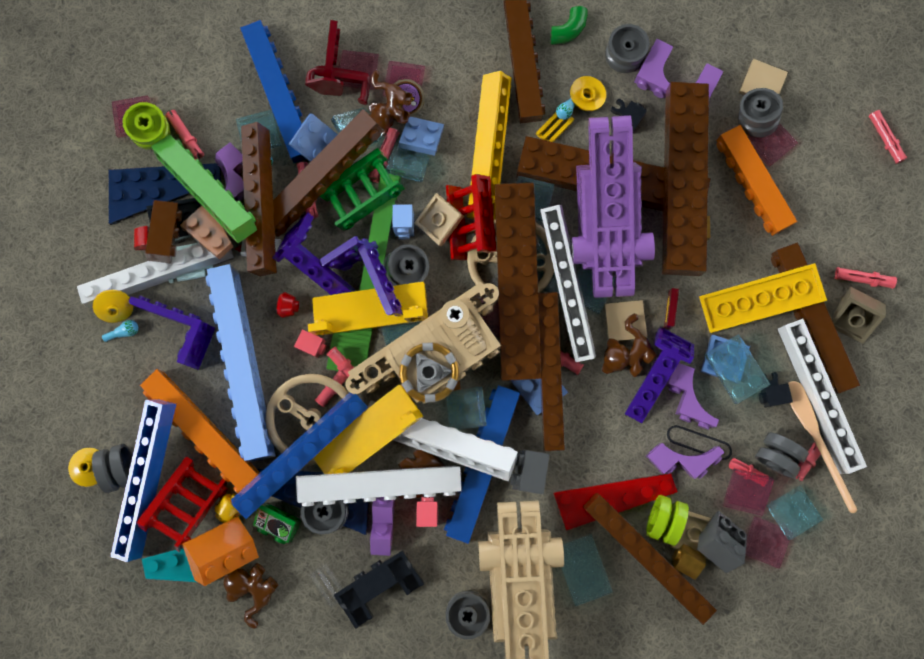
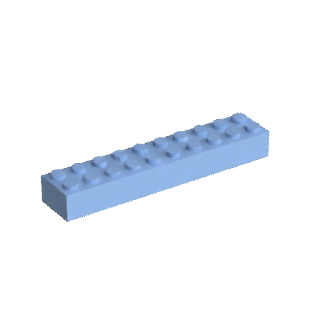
(240, 363)

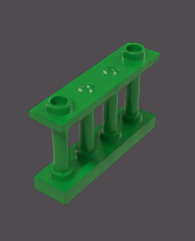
(351, 175)

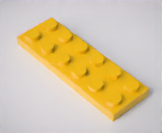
(762, 298)

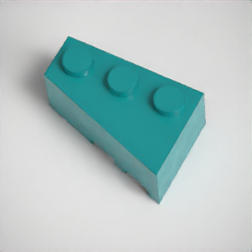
(168, 566)

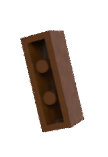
(163, 232)

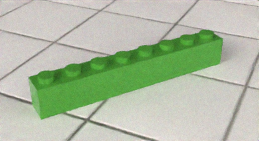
(205, 189)

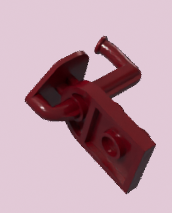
(332, 77)

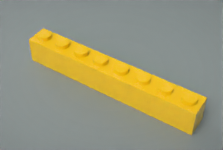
(491, 130)

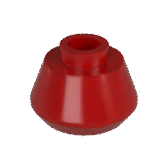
(287, 305)

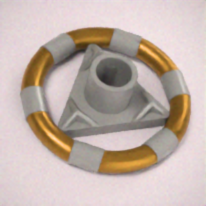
(429, 372)

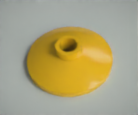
(590, 86)
(112, 300)
(75, 467)

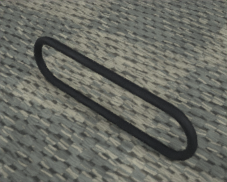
(688, 447)

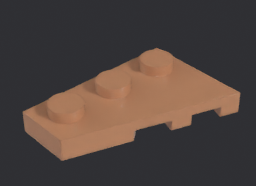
(207, 232)

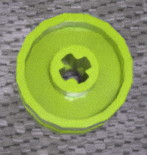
(145, 124)
(667, 520)

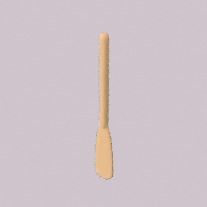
(805, 413)

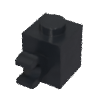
(634, 109)
(775, 393)

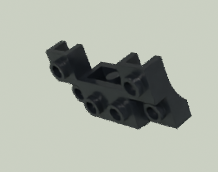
(376, 581)

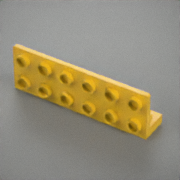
(364, 310)
(369, 432)

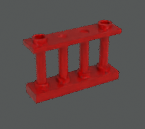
(483, 217)
(174, 486)

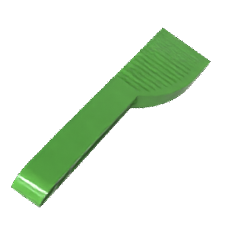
(356, 343)

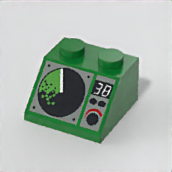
(276, 522)

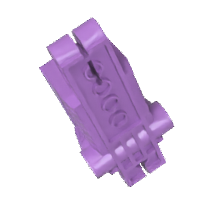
(611, 210)

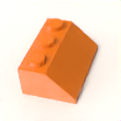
(220, 551)

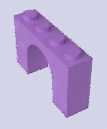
(652, 75)

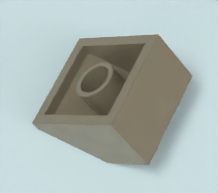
(858, 315)

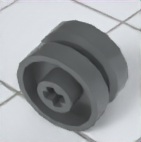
(627, 48)
(760, 112)
(411, 257)
(782, 455)
(112, 467)
(325, 524)
(464, 626)

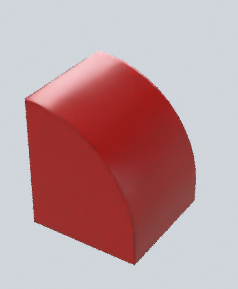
(140, 237)

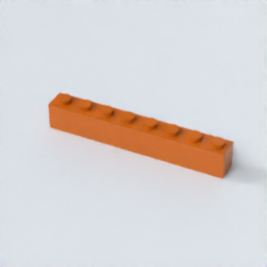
(201, 431)

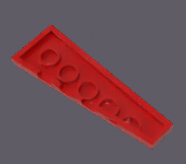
(619, 495)

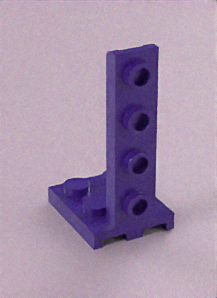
(358, 250)
(306, 262)
(196, 338)
(673, 350)

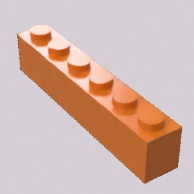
(756, 180)

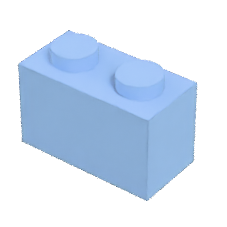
(403, 221)

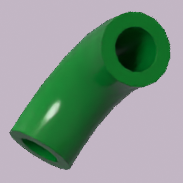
(572, 28)

